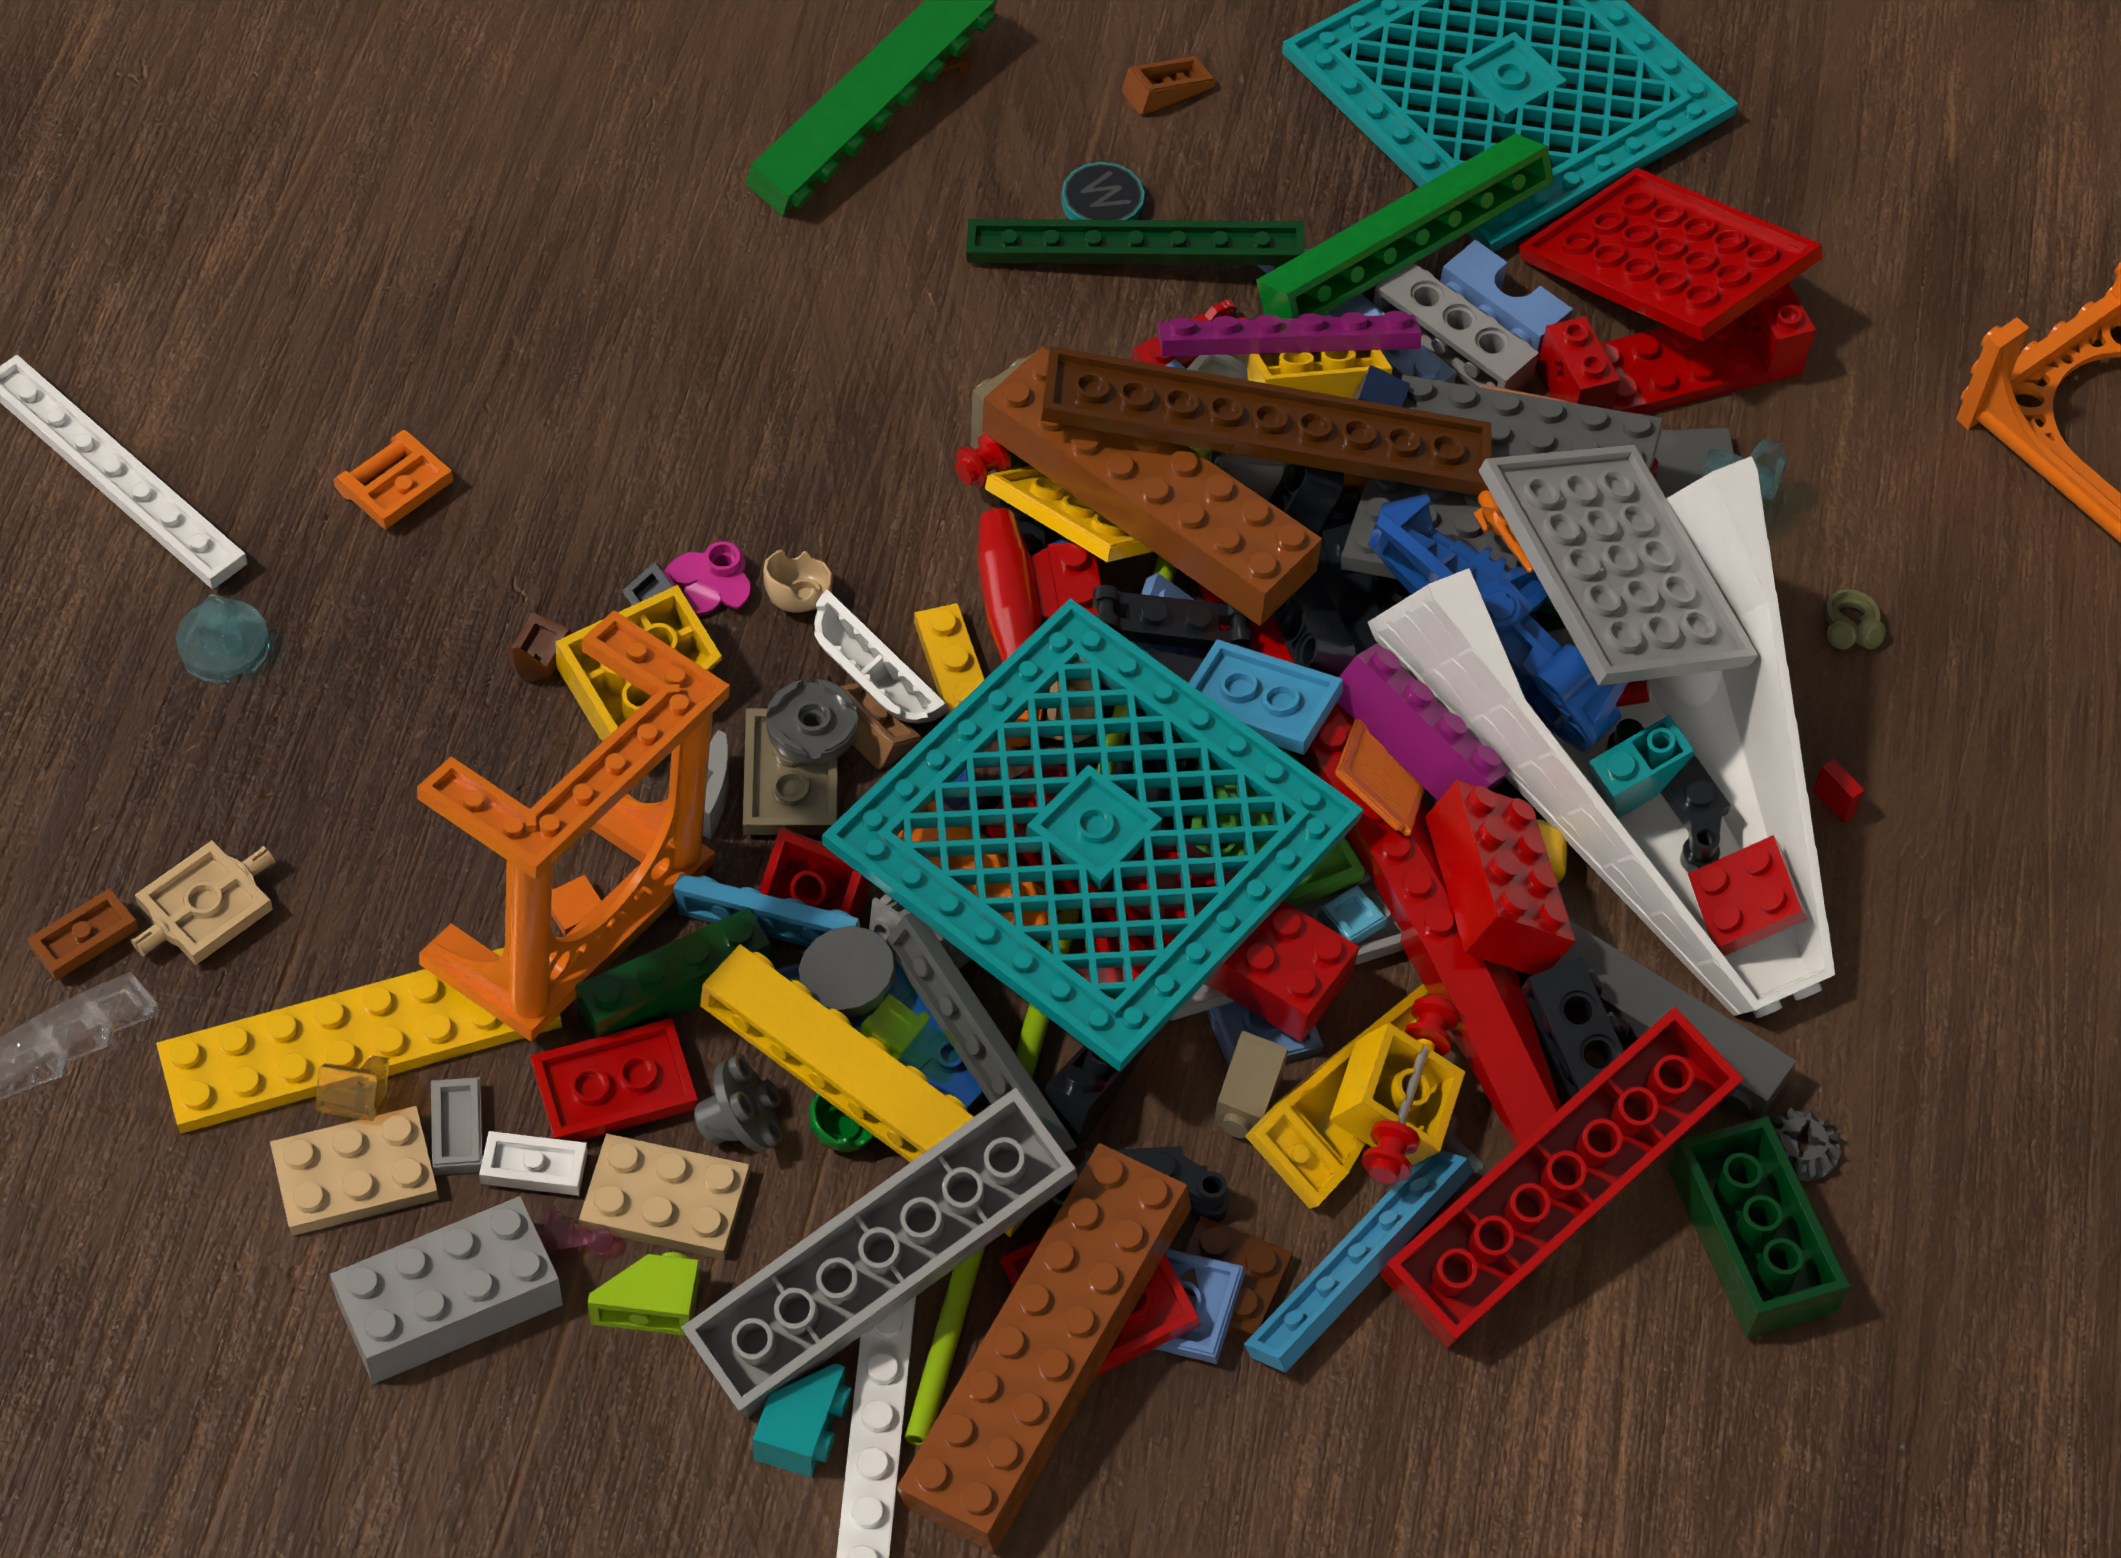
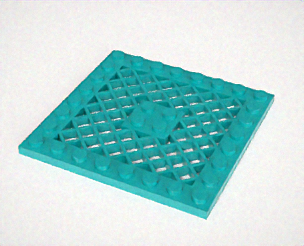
(1510, 83)
(1093, 831)

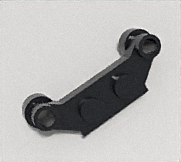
(1694, 801)
(1206, 1188)

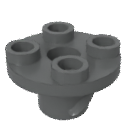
(740, 1108)

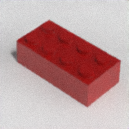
(1499, 879)

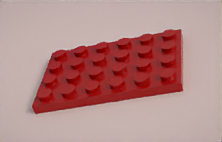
(1671, 253)

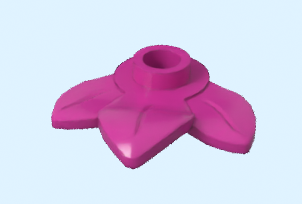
(711, 584)

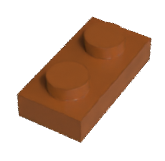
(82, 934)

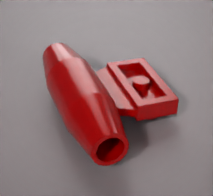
(1025, 588)

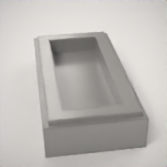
(456, 1126)

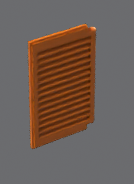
(1379, 779)

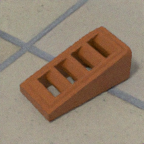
(1152, 88)

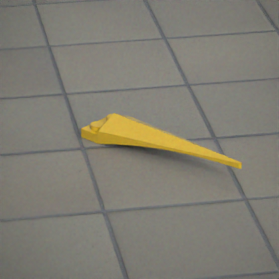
(1297, 1130)

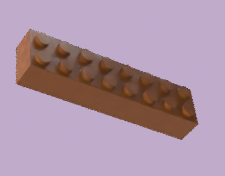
(1161, 497)
(1045, 1348)

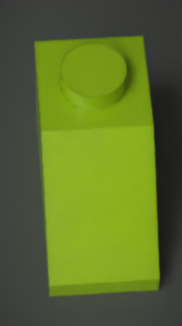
(649, 1295)

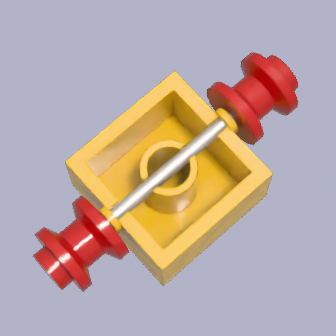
(1401, 1090)

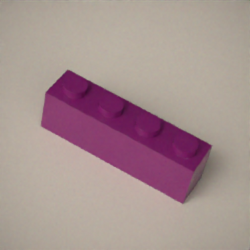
(1415, 725)

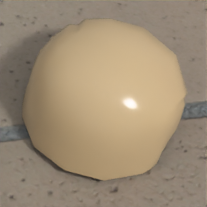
(796, 582)

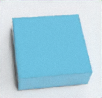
(1353, 915)

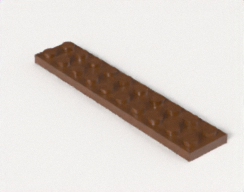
(1265, 421)

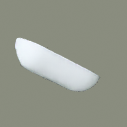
(874, 664)

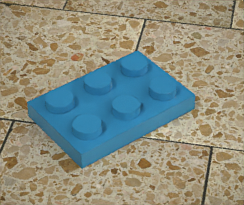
(1268, 693)

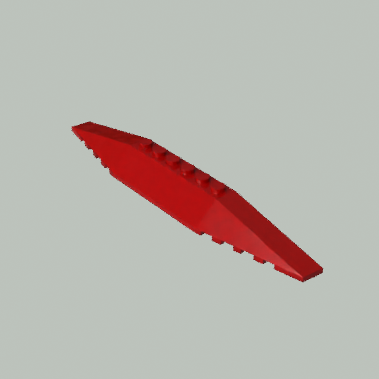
(1494, 1016)

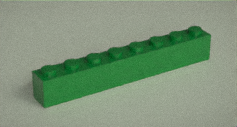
(865, 100)
(1407, 229)

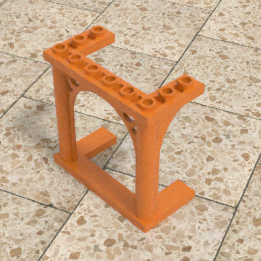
(2004, 374)
(540, 971)

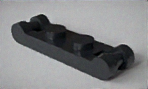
(1171, 620)

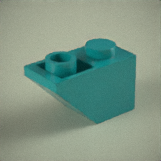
(1640, 766)
(798, 1420)

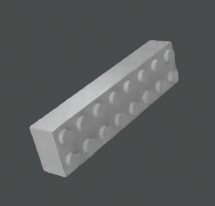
(880, 1252)

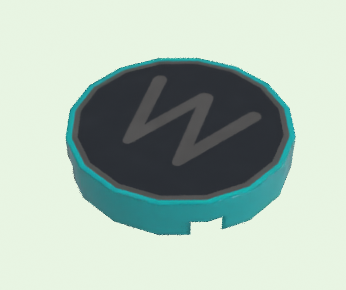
(1102, 193)

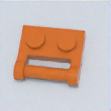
(400, 487)

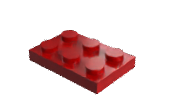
(614, 1081)

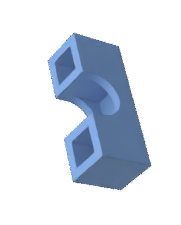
(1480, 277)

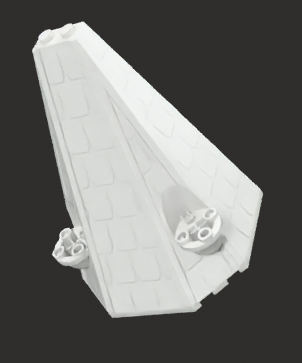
(1732, 718)

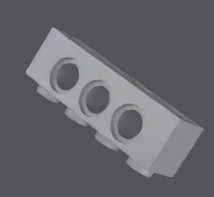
(1458, 331)

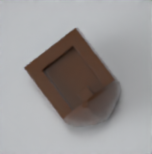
(535, 648)

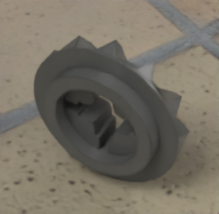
(1824, 1149)

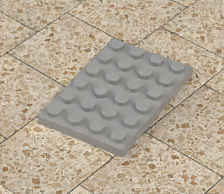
(1617, 564)

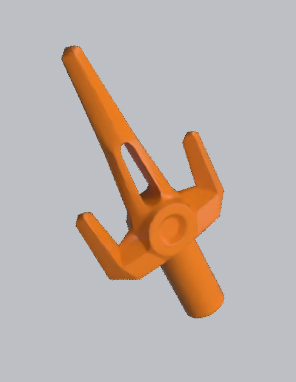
(1491, 518)

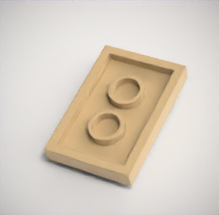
(354, 1171)
(665, 1196)

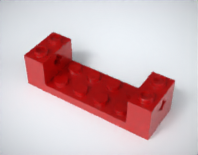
(1672, 368)

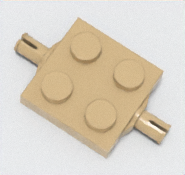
(203, 902)

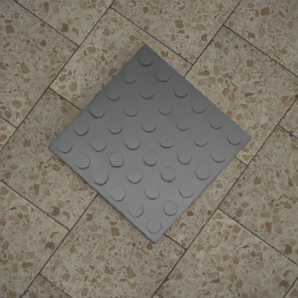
(1518, 427)

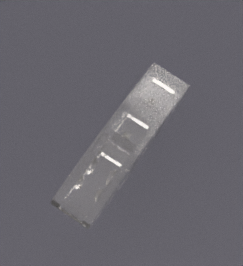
(70, 1030)

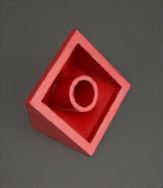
(812, 874)

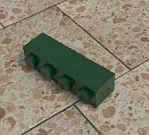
(666, 978)

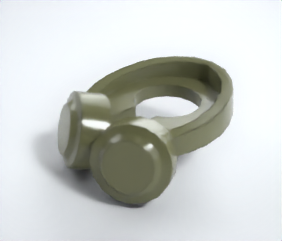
(1843, 631)

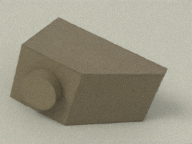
(1250, 1084)

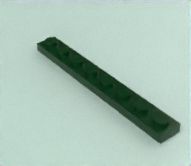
(1134, 241)

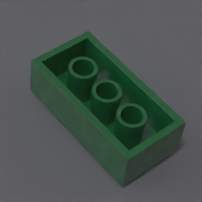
(1757, 1227)

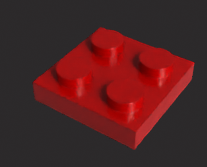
(1747, 896)

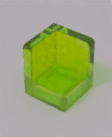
(895, 1026)

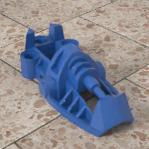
(1550, 676)

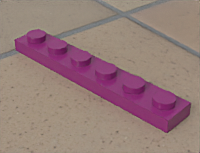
(1288, 335)

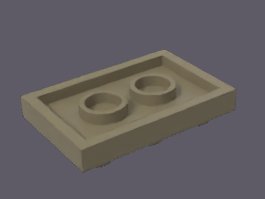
(783, 790)

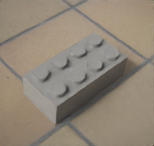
(446, 1289)

